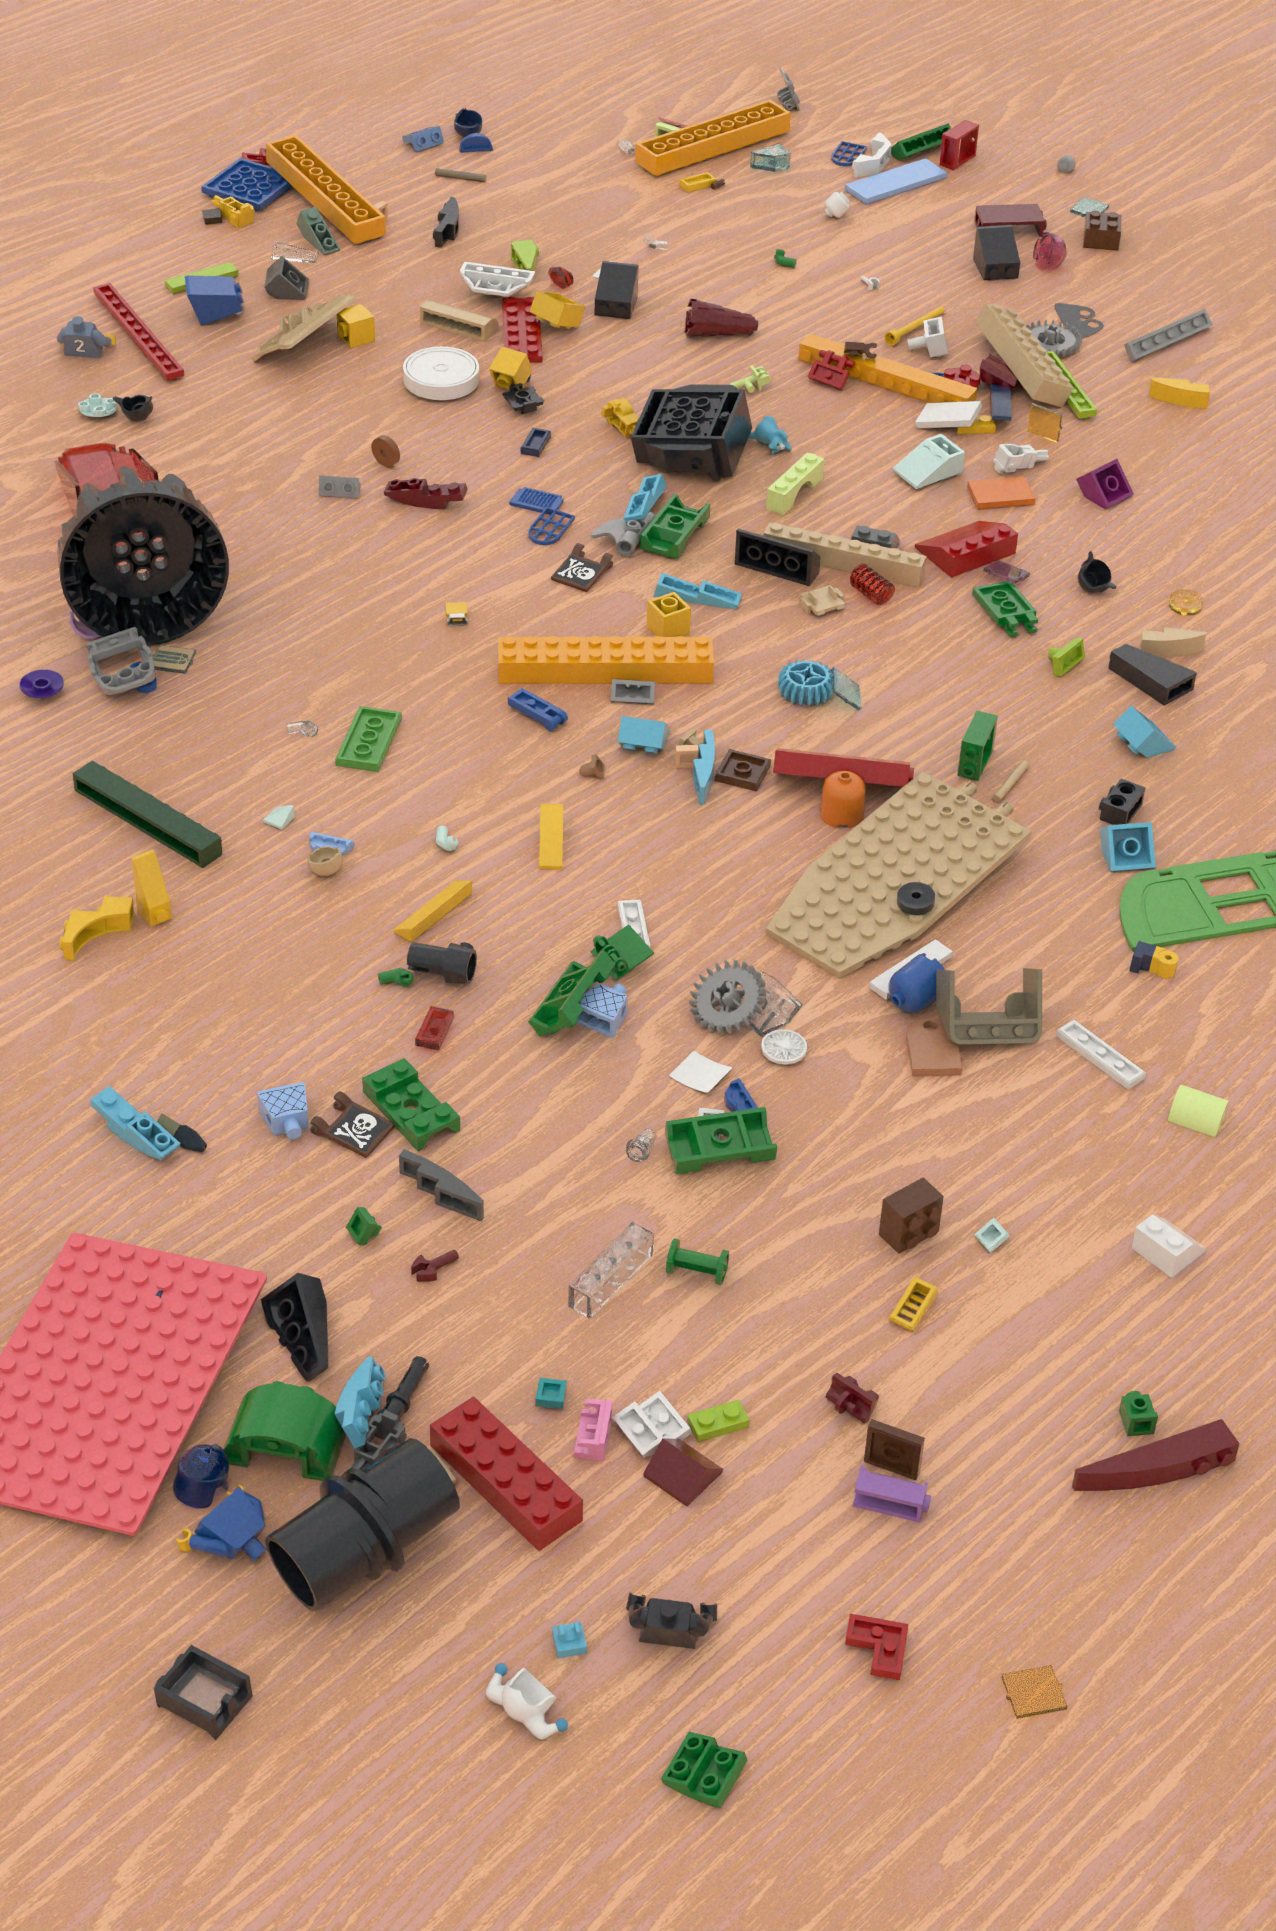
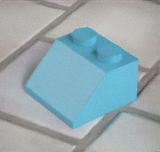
(643, 734)
(1142, 734)
(1128, 846)

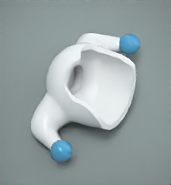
(525, 1701)

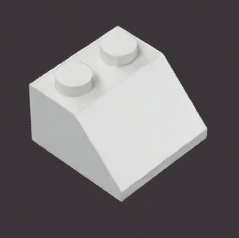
(1165, 1245)

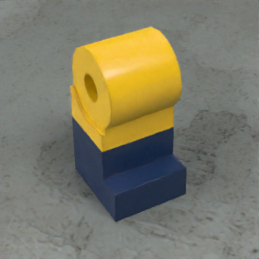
(1154, 960)

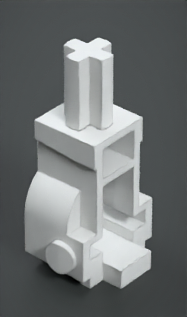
(1013, 457)

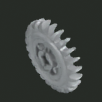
(1056, 338)
(724, 988)

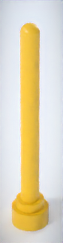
(893, 336)

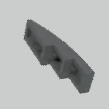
(446, 1187)

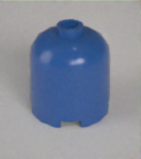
(914, 984)

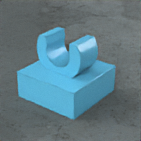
(569, 1640)

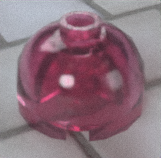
(1049, 251)

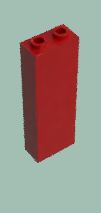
(824, 764)

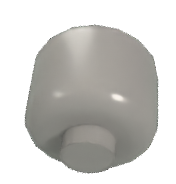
(1066, 164)

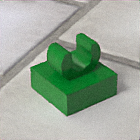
(362, 1226)

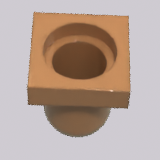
(595, 767)

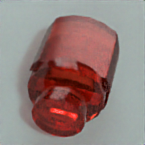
(561, 277)

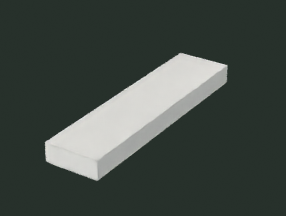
(932, 950)
(1101, 1054)

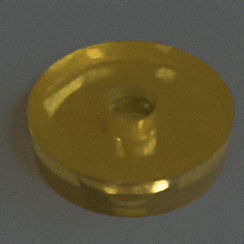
(1185, 602)

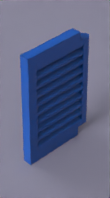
(536, 500)

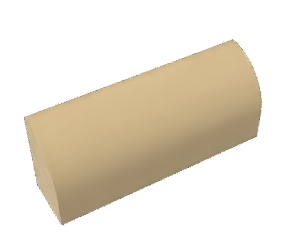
(457, 320)

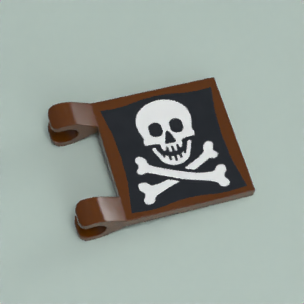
(579, 571)
(355, 1127)

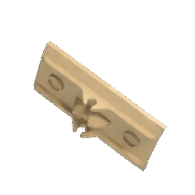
(303, 324)

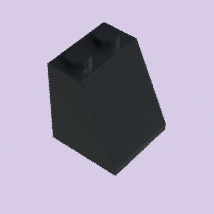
(996, 253)
(616, 290)

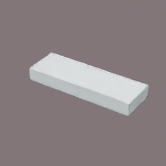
(632, 913)

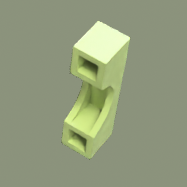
(784, 490)

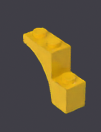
(83, 926)

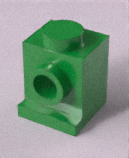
(1138, 1408)

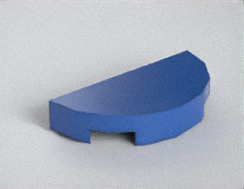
(475, 142)
(738, 1097)

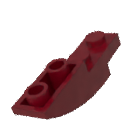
(420, 494)

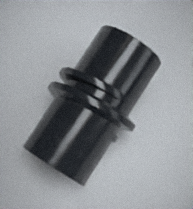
(362, 1523)

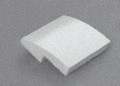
(651, 1422)

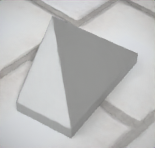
(632, 691)

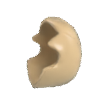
(325, 860)

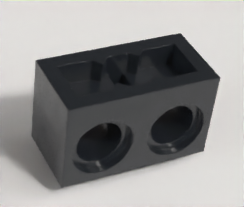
(1121, 803)

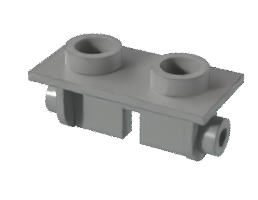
(339, 486)

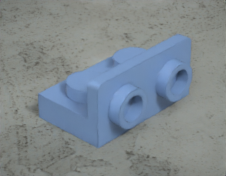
(424, 138)

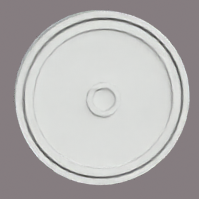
(441, 373)

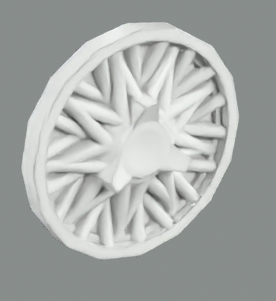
(784, 1046)

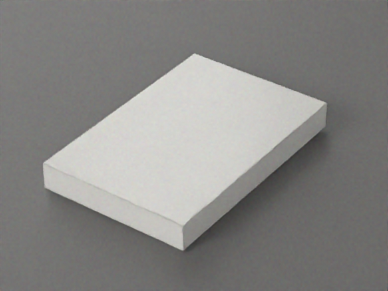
(948, 414)

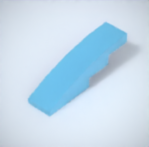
(704, 766)

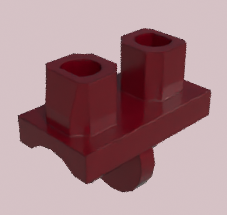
(851, 1398)

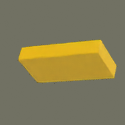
(697, 182)

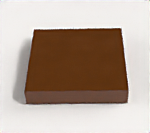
(742, 770)
(894, 1449)

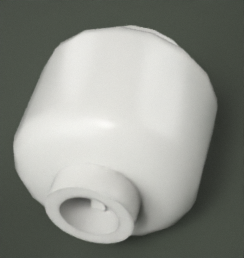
(837, 204)

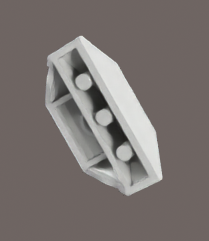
(495, 279)

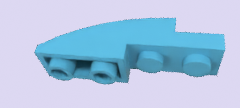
(134, 1128)
(358, 1399)

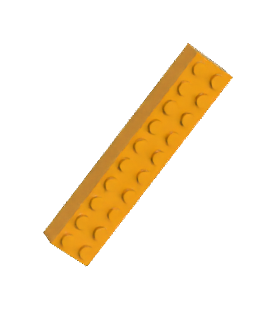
(712, 137)
(325, 189)
(603, 659)

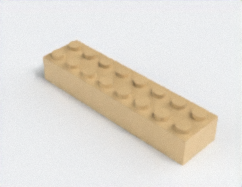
(1024, 355)

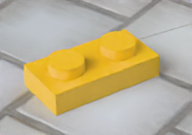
(981, 424)

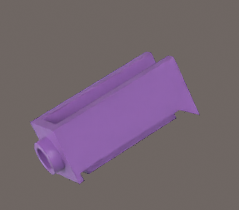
(891, 1495)

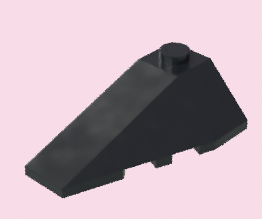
(300, 1319)

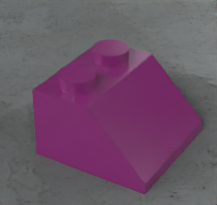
(1105, 485)

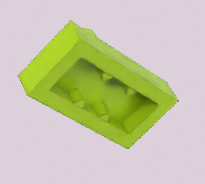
(1067, 657)

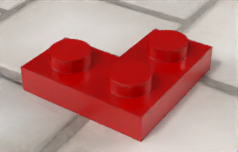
(882, 1636)

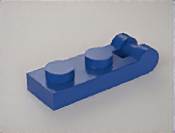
(537, 709)

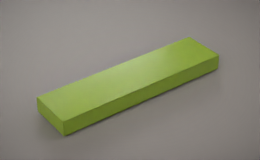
(178, 284)

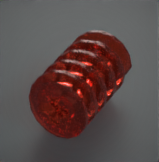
(871, 584)

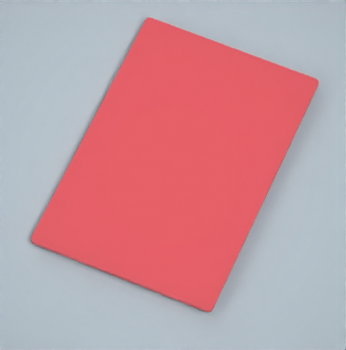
(112, 1377)

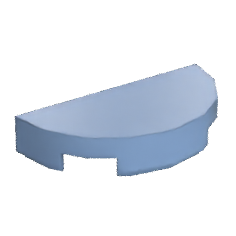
(318, 840)

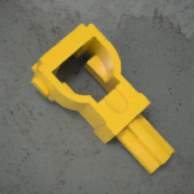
(235, 211)
(620, 414)

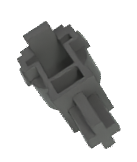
(386, 1427)

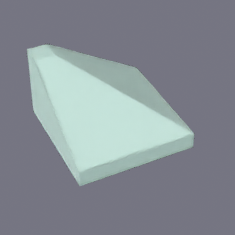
(280, 816)
(992, 1235)

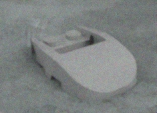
(127, 677)

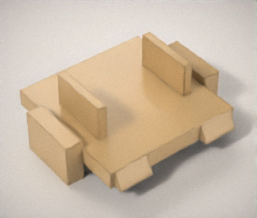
(822, 600)

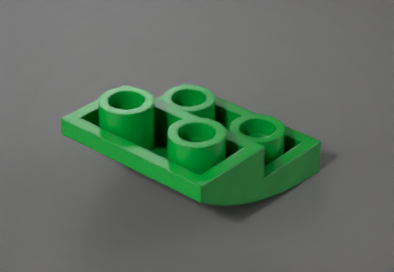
(704, 1769)

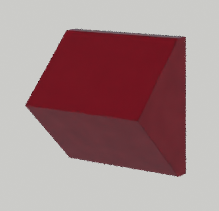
(681, 1470)

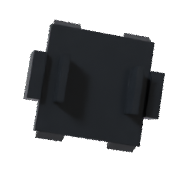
(523, 398)

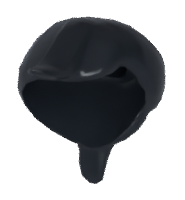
(136, 407)
(1094, 575)

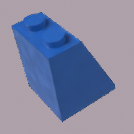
(213, 297)

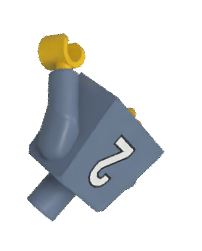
(83, 339)

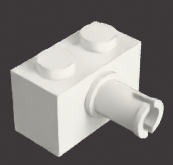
(933, 339)

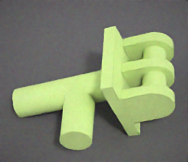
(759, 378)

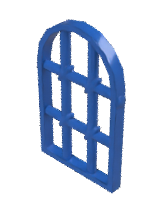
(849, 158)
(547, 521)

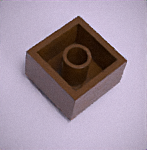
(1102, 230)
(911, 1215)

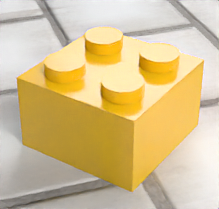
(557, 309)

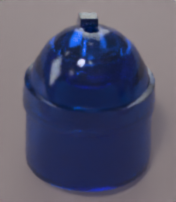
(199, 1475)

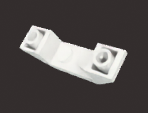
(873, 165)

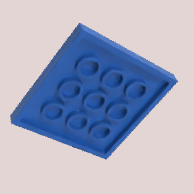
(247, 183)

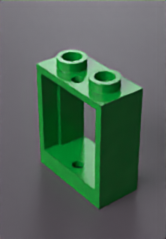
(977, 745)

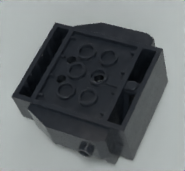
(693, 429)

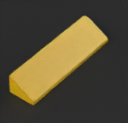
(434, 910)

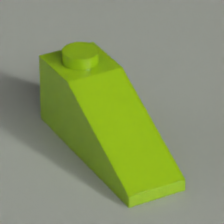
(524, 254)

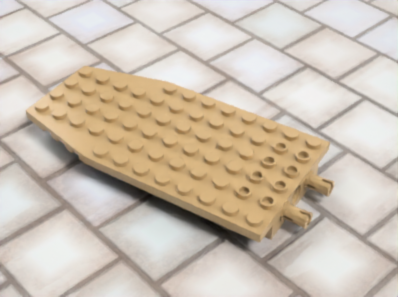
(923, 834)

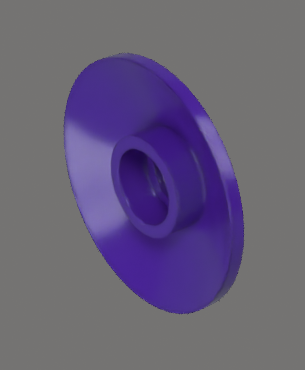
(41, 683)

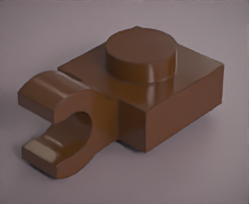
(855, 348)

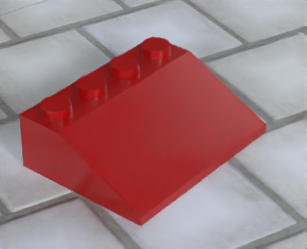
(970, 547)

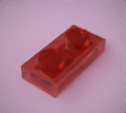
(434, 1028)

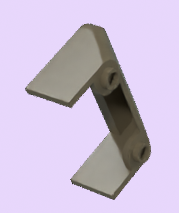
(1017, 1024)

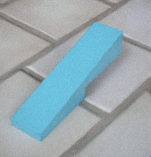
(643, 501)
(705, 594)

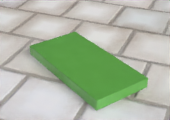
(368, 739)

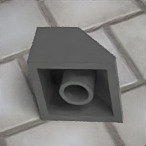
(286, 281)
(873, 536)

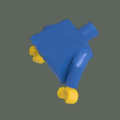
(229, 1528)

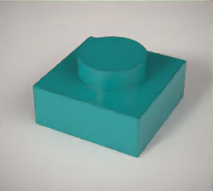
(551, 1393)

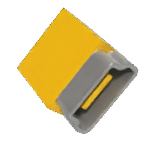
(456, 614)

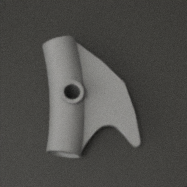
(625, 534)

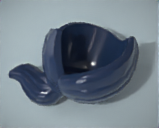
(467, 122)

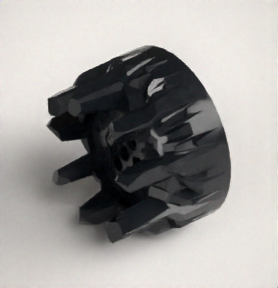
(173, 592)

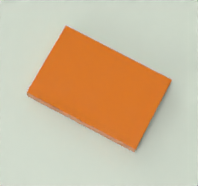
(1001, 492)

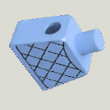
(604, 1008)
(284, 1109)

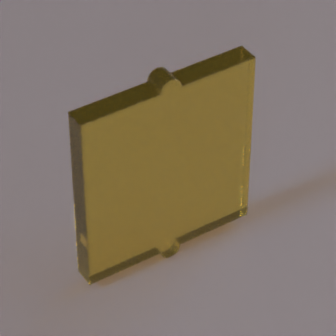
(1044, 422)
(1034, 1691)

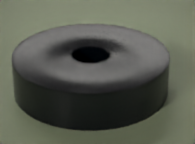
(916, 898)

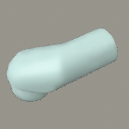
(443, 841)

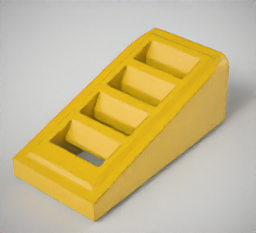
(916, 1286)

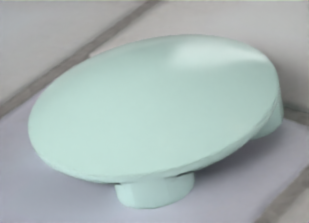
(97, 406)

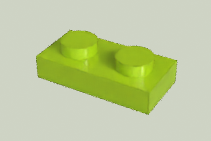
(718, 1420)

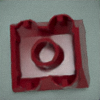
(996, 371)

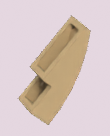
(1172, 642)

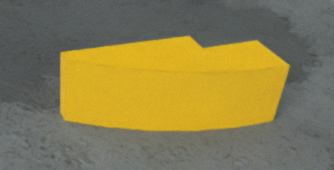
(1180, 392)
(551, 836)

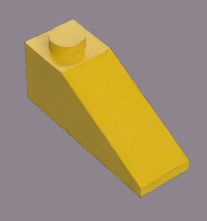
(150, 889)

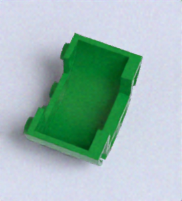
(289, 1424)

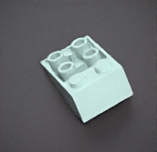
(931, 462)

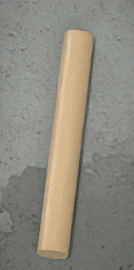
(1011, 780)

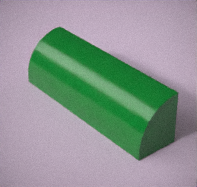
(919, 142)

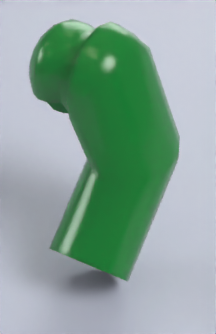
(784, 261)
(398, 975)

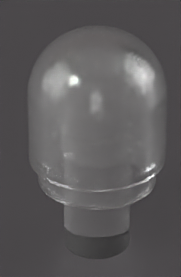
(626, 147)

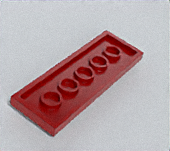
(521, 328)

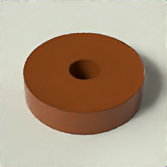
(385, 451)

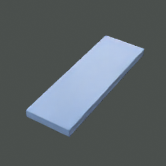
(895, 181)

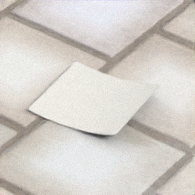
(699, 1072)

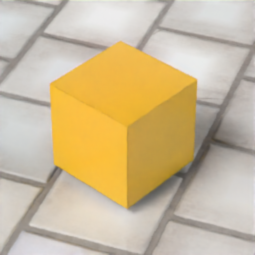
(355, 326)
(510, 368)
(668, 616)

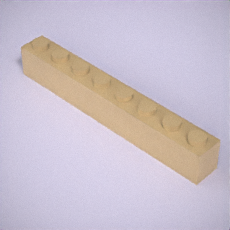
(846, 554)

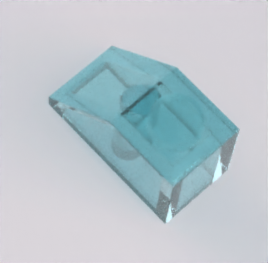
(770, 158)

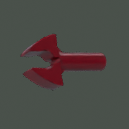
(430, 1266)

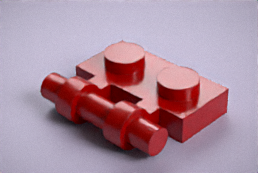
(828, 374)

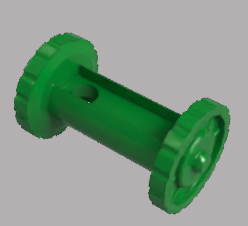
(697, 1261)

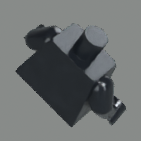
(669, 1620)

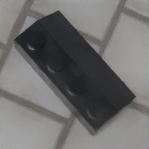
(776, 557)

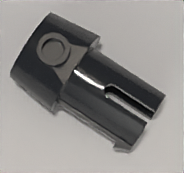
(454, 963)

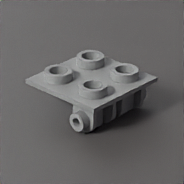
(787, 95)

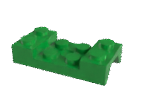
(673, 527)
(562, 1004)
(399, 1087)
(694, 1140)

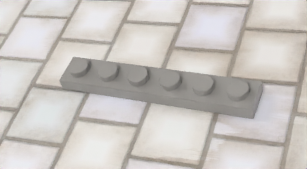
(1168, 335)

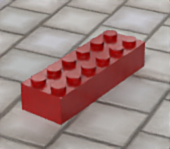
(506, 1473)

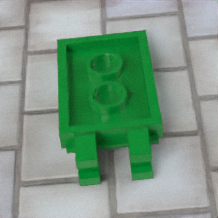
(1006, 606)

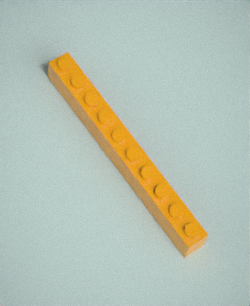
(891, 374)

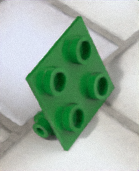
(625, 950)

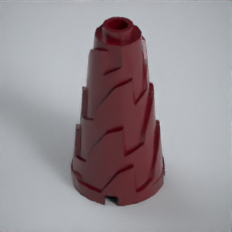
(715, 320)

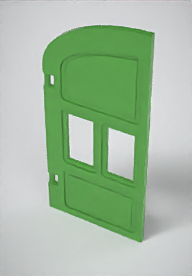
(1180, 910)

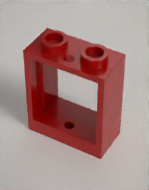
(953, 156)

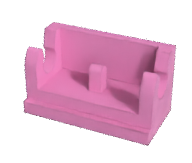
(593, 1430)

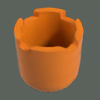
(843, 799)

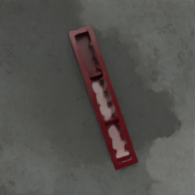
(1162, 1461)

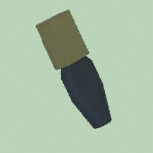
(184, 1134)

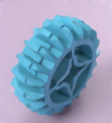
(805, 682)

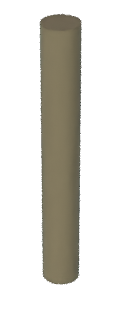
(459, 174)

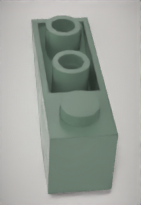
(316, 231)

